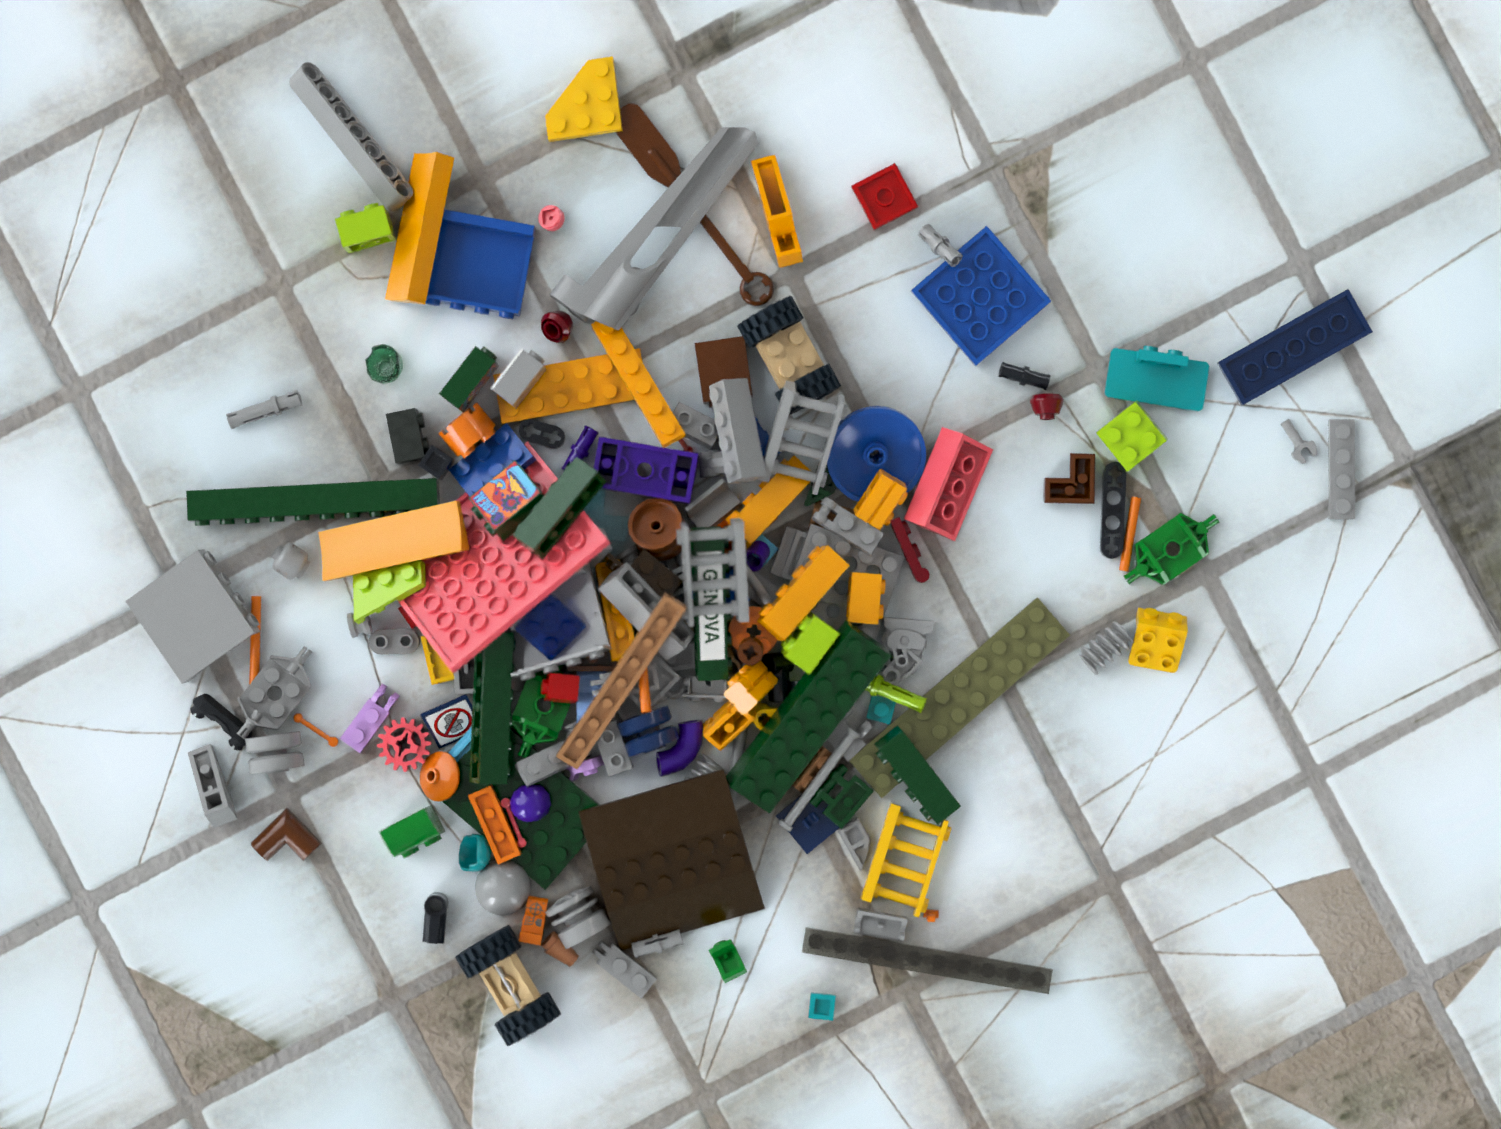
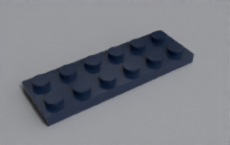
(1294, 347)

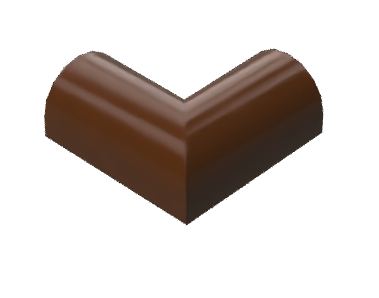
(1078, 487)
(285, 830)

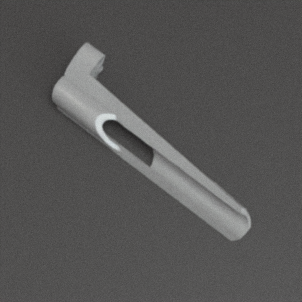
(616, 286)

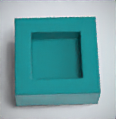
(880, 709)
(821, 1006)

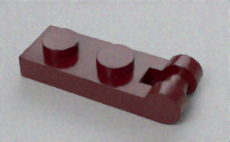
(909, 550)

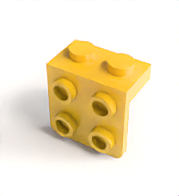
(1158, 640)

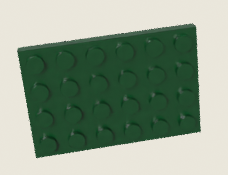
(549, 841)

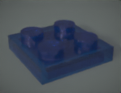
(550, 626)

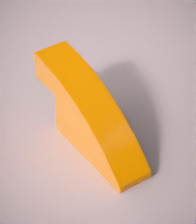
(777, 211)

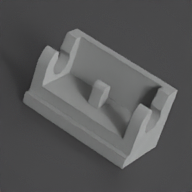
(880, 925)

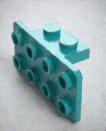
(1157, 378)

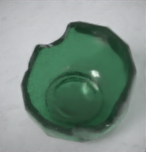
(384, 364)

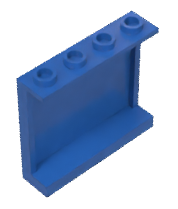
(481, 264)

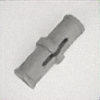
(940, 245)
(657, 943)

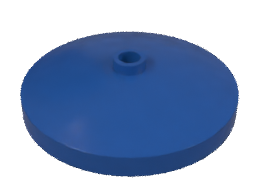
(870, 429)

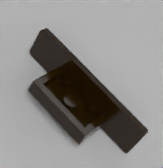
(651, 571)

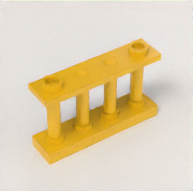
(888, 842)

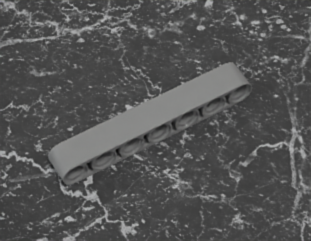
(351, 136)

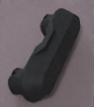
(207, 706)

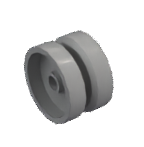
(275, 754)

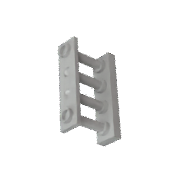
(783, 420)
(735, 558)

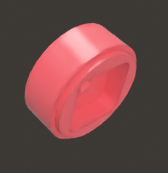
(551, 218)

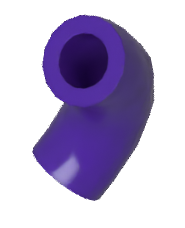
(683, 751)

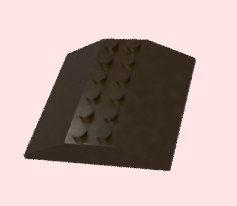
(671, 859)

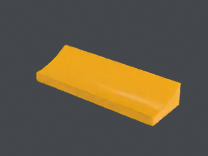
(419, 228)
(393, 540)

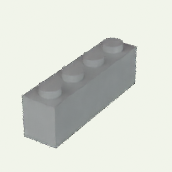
(737, 430)
(637, 601)

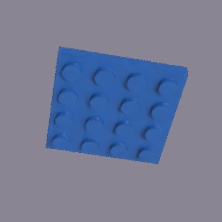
(981, 297)

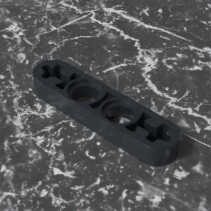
(1115, 510)

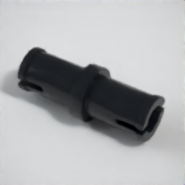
(1024, 375)

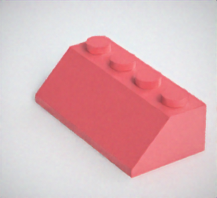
(948, 483)

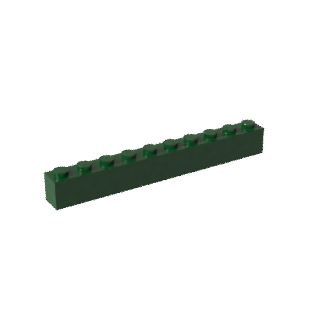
(311, 500)

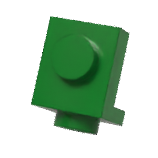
(727, 960)

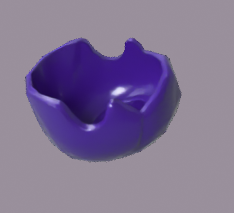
(530, 803)

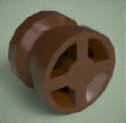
(751, 645)

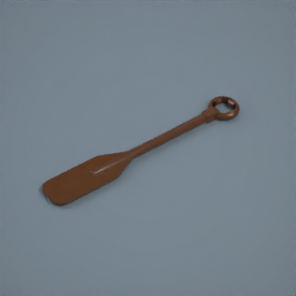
(663, 166)

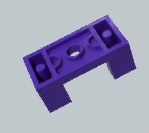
(671, 472)

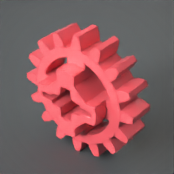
(393, 740)

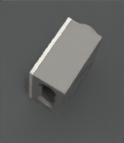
(519, 377)

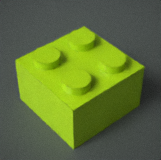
(365, 228)
(1132, 436)
(809, 642)

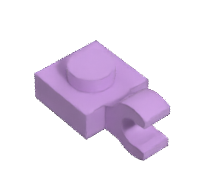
(588, 767)

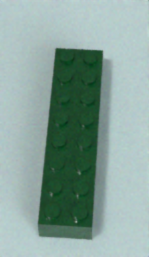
(807, 717)

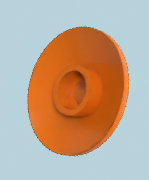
(439, 776)

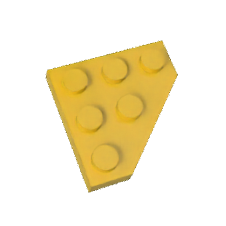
(587, 104)

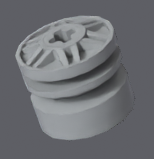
(578, 917)

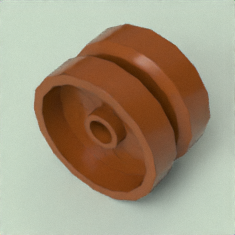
(654, 528)

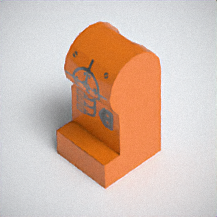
(534, 920)

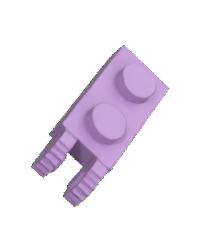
(368, 720)

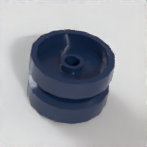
(648, 731)

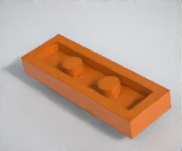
(494, 824)

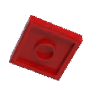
(884, 196)

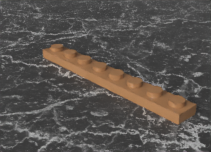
(621, 680)

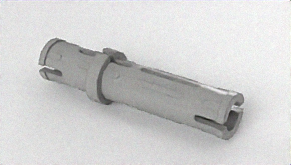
(275, 405)

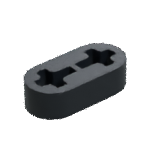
(539, 439)

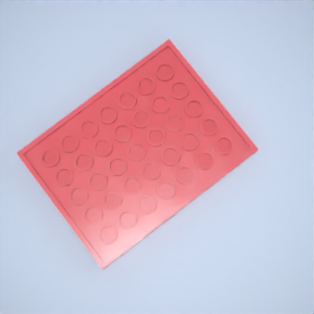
(496, 582)

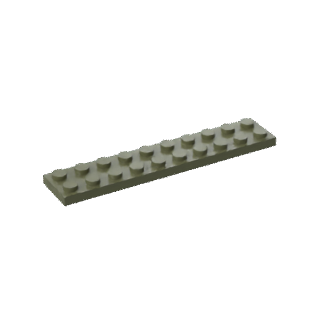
(968, 689)

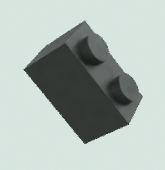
(407, 435)

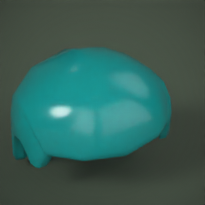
(474, 853)

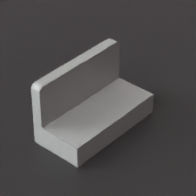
(712, 505)

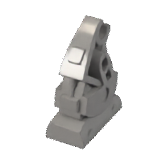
(906, 641)

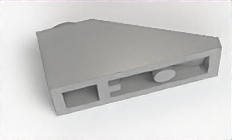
(211, 786)

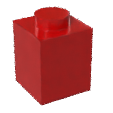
(560, 688)

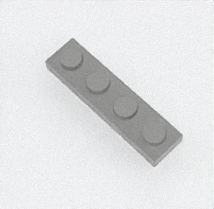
(1341, 469)

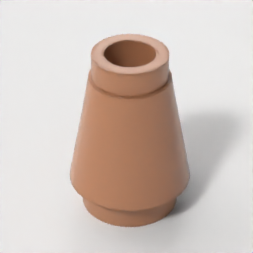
(555, 948)

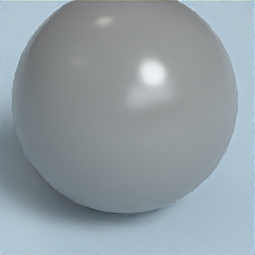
(502, 887)

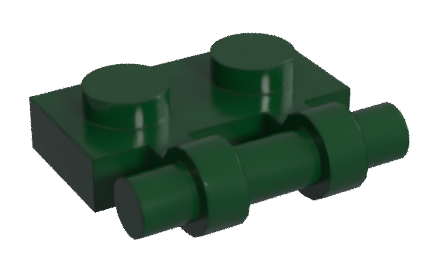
(847, 801)

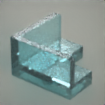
(615, 526)

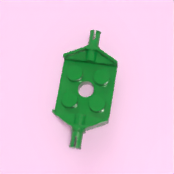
(1151, 552)
(533, 724)

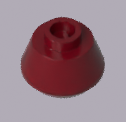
(557, 326)
(1046, 405)

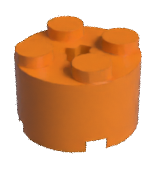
(467, 430)
(738, 631)

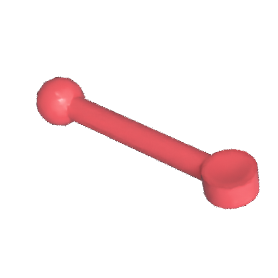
(505, 803)

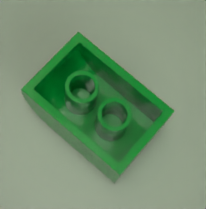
(413, 831)

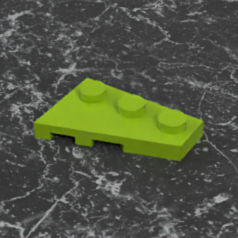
(383, 586)

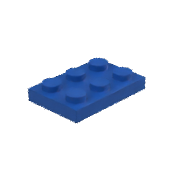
(490, 459)

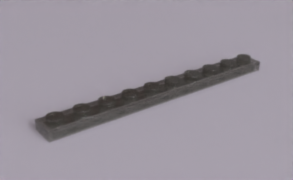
(927, 960)

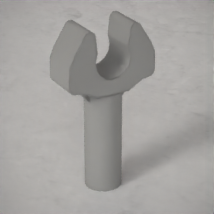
(1298, 443)

